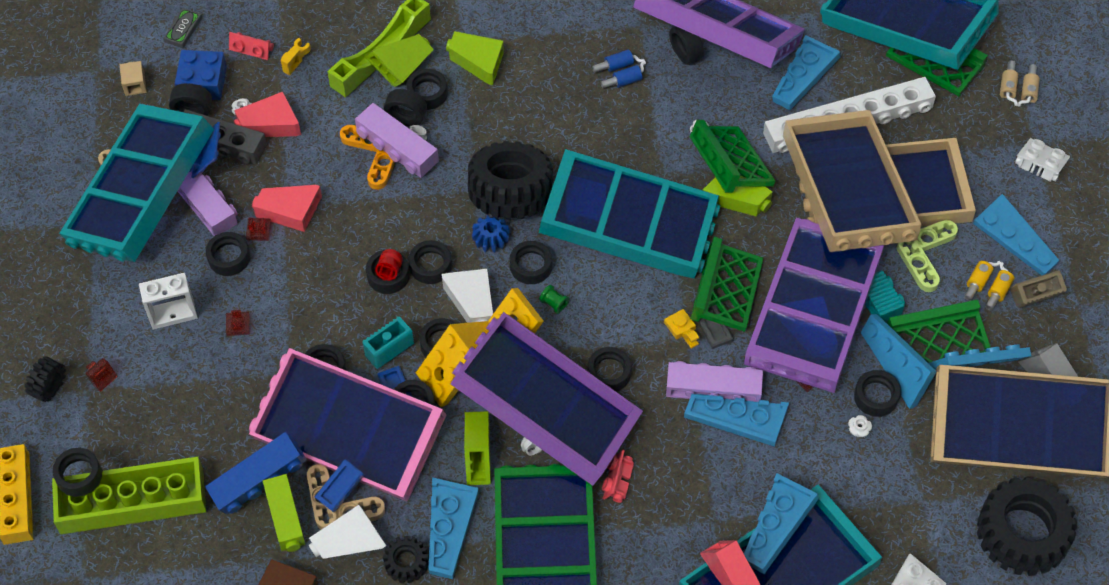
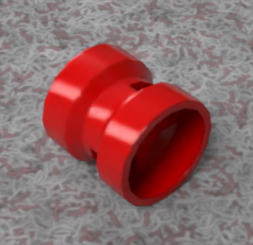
(389, 264)

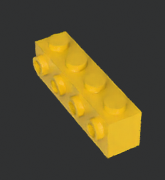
(15, 495)

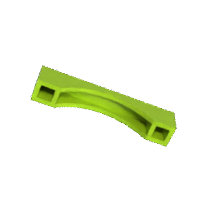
(353, 70)

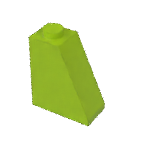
(476, 54)
(400, 58)
(743, 199)
(477, 448)
(284, 513)

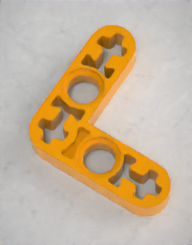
(375, 167)

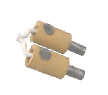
(1030, 84)

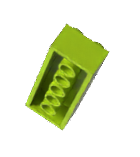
(132, 496)

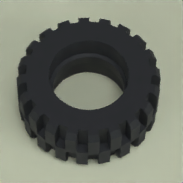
(510, 180)
(1014, 551)

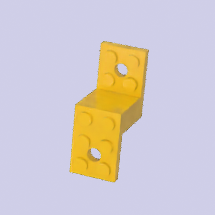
(461, 337)

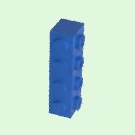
(245, 479)

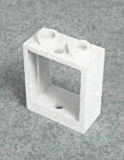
(161, 314)

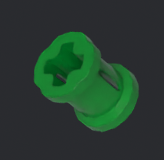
(554, 299)

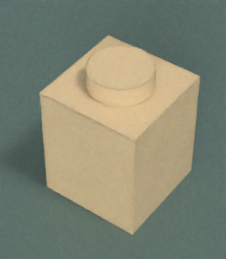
(133, 78)

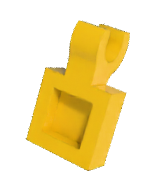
(292, 58)
(682, 326)

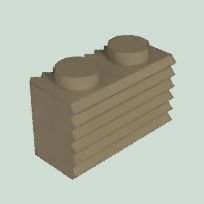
(1038, 289)

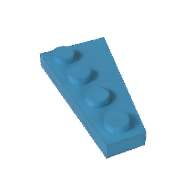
(809, 65)
(1010, 230)
(975, 358)
(898, 359)
(749, 419)
(783, 513)
(450, 519)

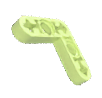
(918, 248)

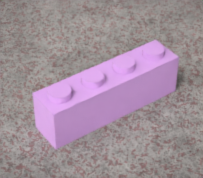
(396, 140)
(208, 203)
(713, 380)

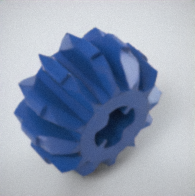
(490, 233)

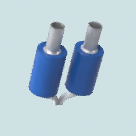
(617, 62)

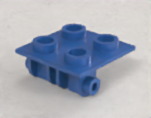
(208, 154)

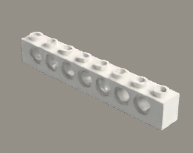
(884, 105)

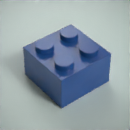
(203, 69)

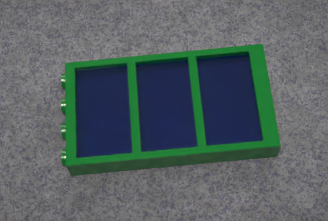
(544, 527)

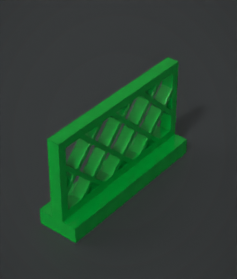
(975, 60)
(721, 161)
(710, 276)
(939, 316)

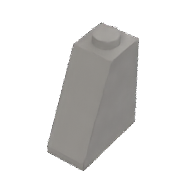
(1048, 361)

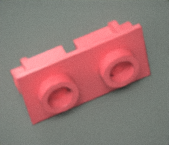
(250, 45)
(619, 468)

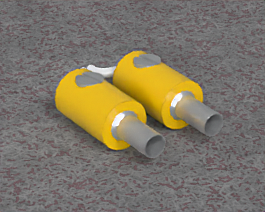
(980, 277)

